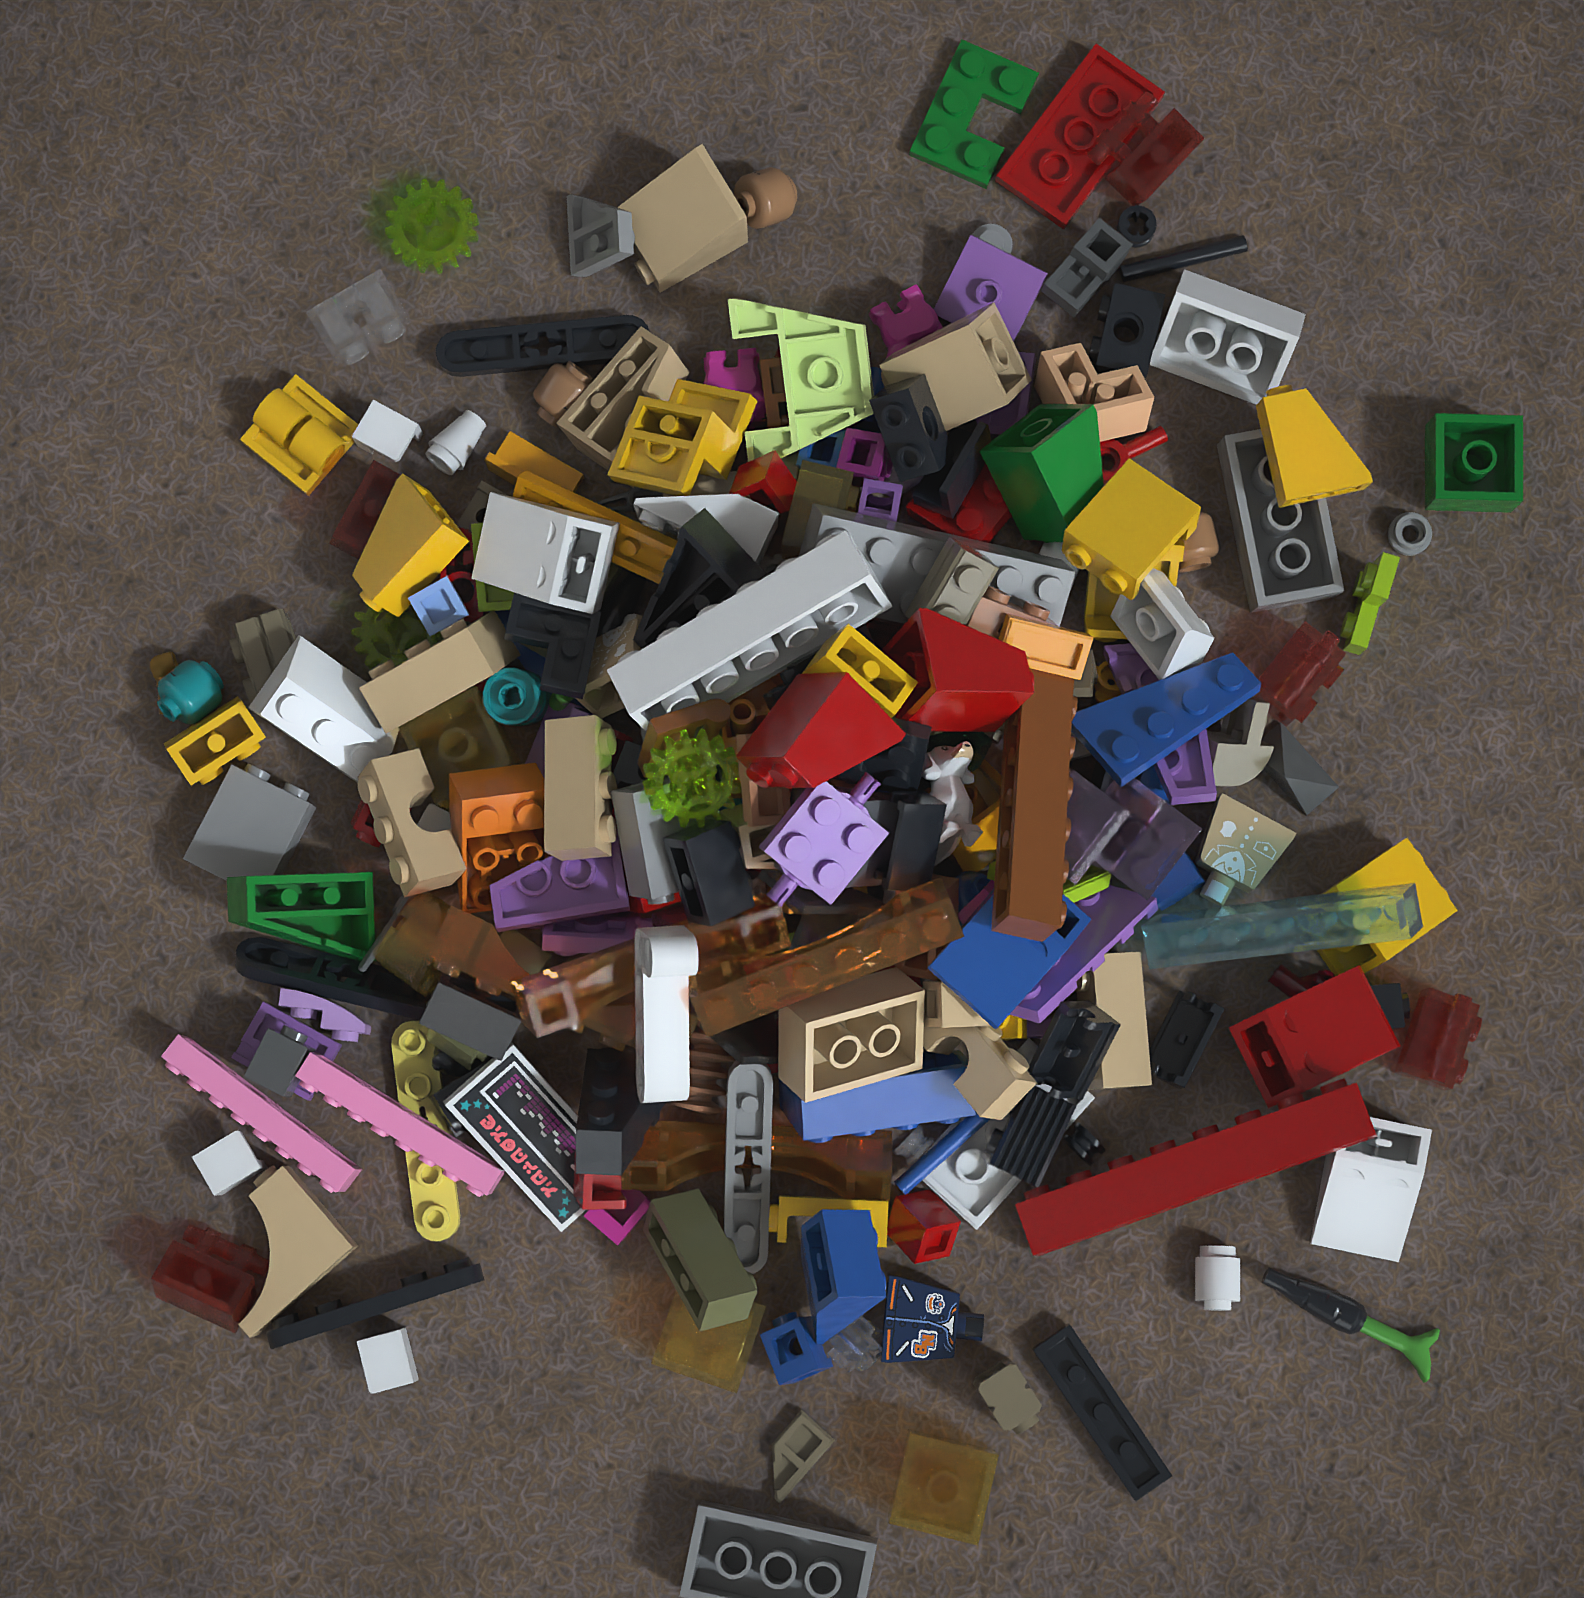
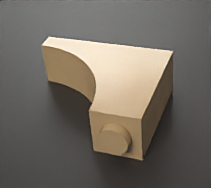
(302, 1244)

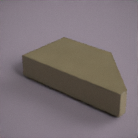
(796, 1452)

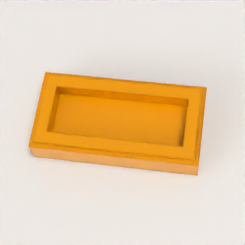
(1048, 646)

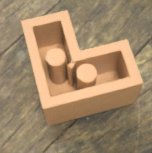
(1119, 395)

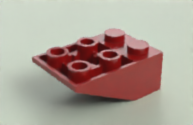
(1314, 1036)

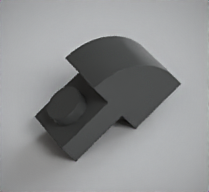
(1087, 267)

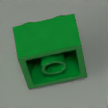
(1474, 462)

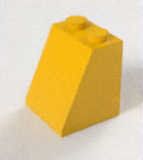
(1393, 867)

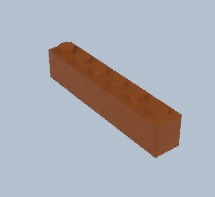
(1034, 811)

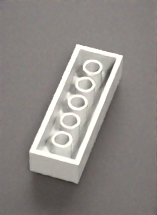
(753, 632)

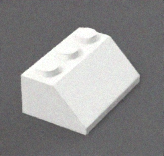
(1226, 338)
(323, 709)

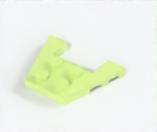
(822, 373)

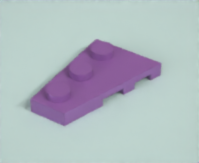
(560, 891)

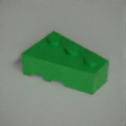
(310, 909)

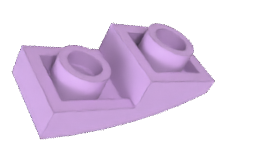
(339, 1020)

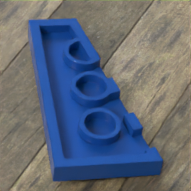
(1154, 720)

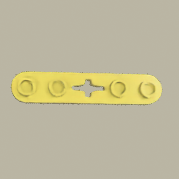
(432, 1193)

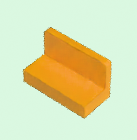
(518, 455)

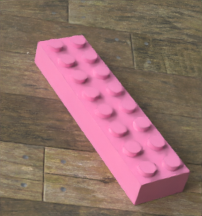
(256, 1109)
(401, 1123)

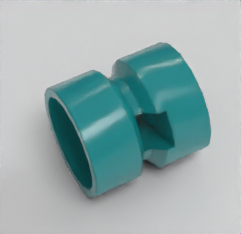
(515, 697)

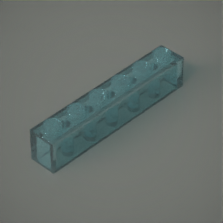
(1283, 926)

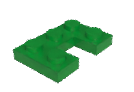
(944, 133)

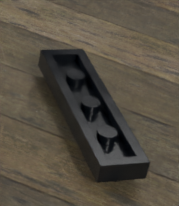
(1102, 1412)

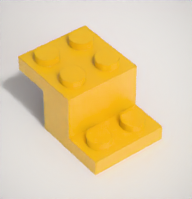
(682, 437)

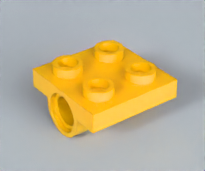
(300, 434)

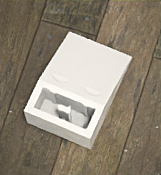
(742, 518)
(545, 552)
(1372, 1191)

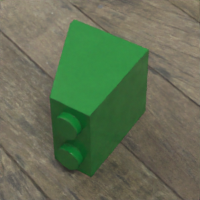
(1048, 468)

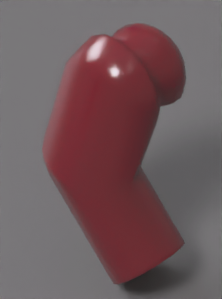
(1292, 984)

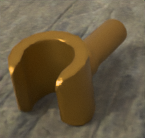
(161, 665)

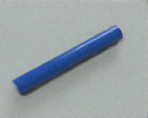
(940, 1152)

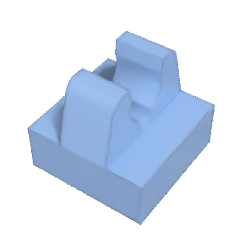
(438, 606)

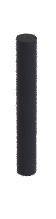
(1183, 258)

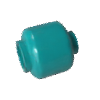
(189, 692)

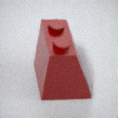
(961, 674)
(817, 732)

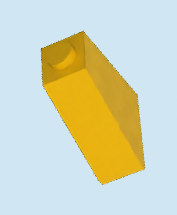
(1306, 449)
(406, 547)

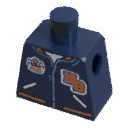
(924, 1322)

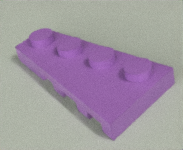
(1186, 771)
(1113, 918)

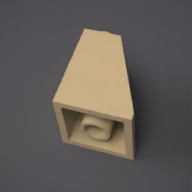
(684, 220)
(967, 366)

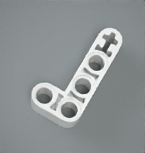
(662, 969)

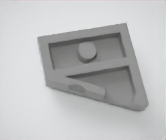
(597, 235)

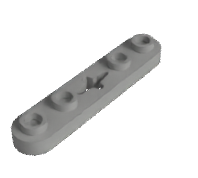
(748, 1124)

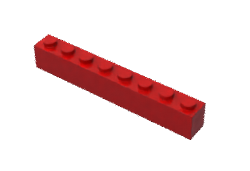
(1195, 1169)

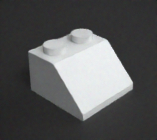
(1163, 626)

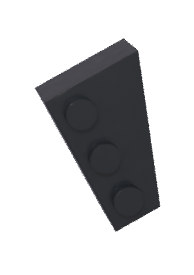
(701, 572)
(610, 1113)

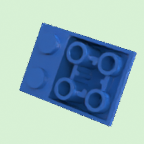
(999, 969)
(840, 1269)

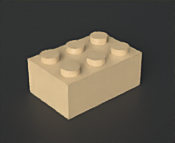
(852, 1035)

